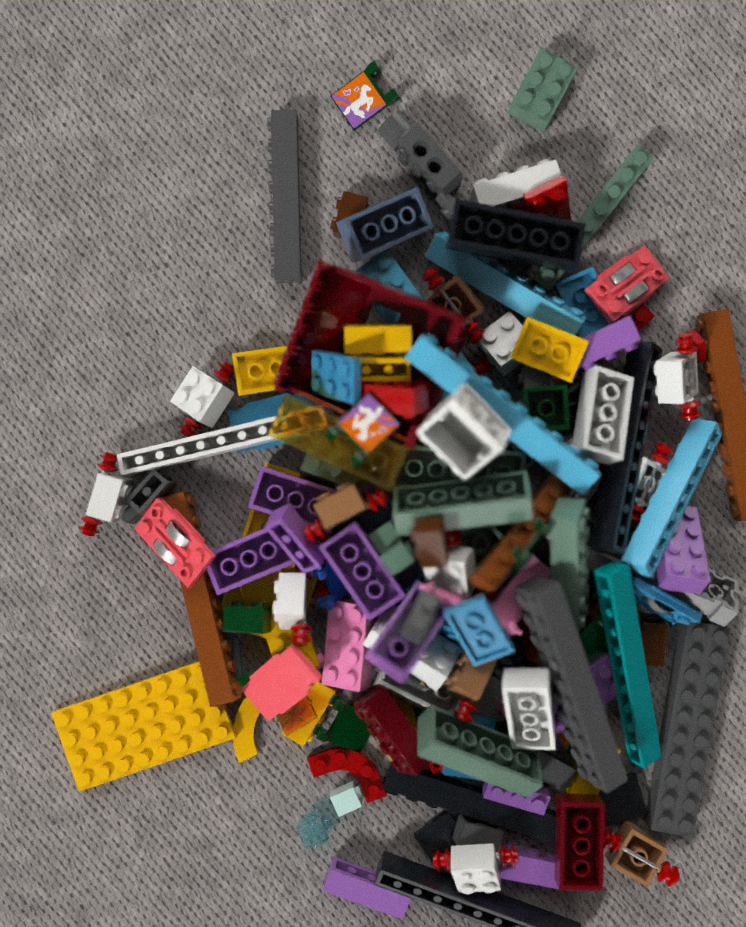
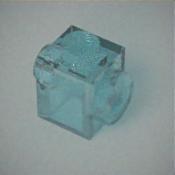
(314, 829)

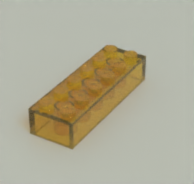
(304, 429)

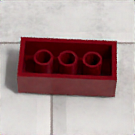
(391, 728)
(579, 842)

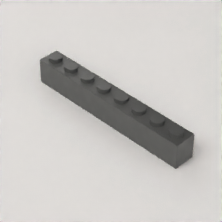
(286, 196)

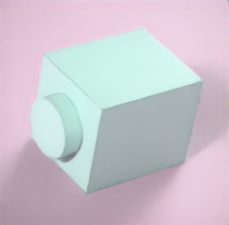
(346, 798)

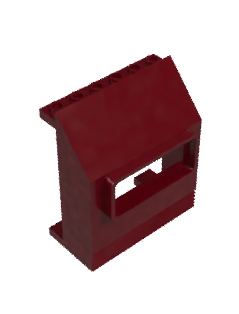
(346, 297)

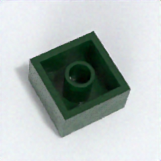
(547, 404)

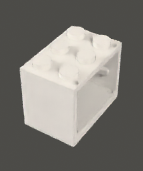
(464, 431)

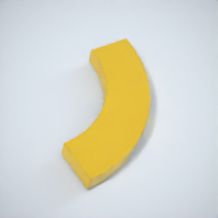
(244, 726)

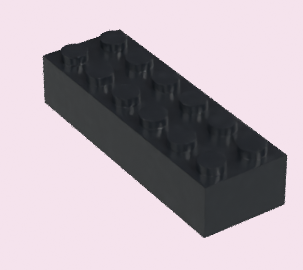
(515, 235)

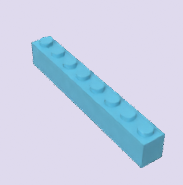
(505, 287)
(671, 497)

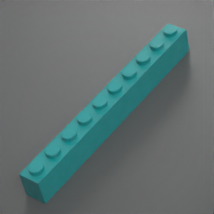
(628, 662)

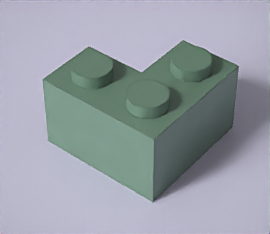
(393, 549)

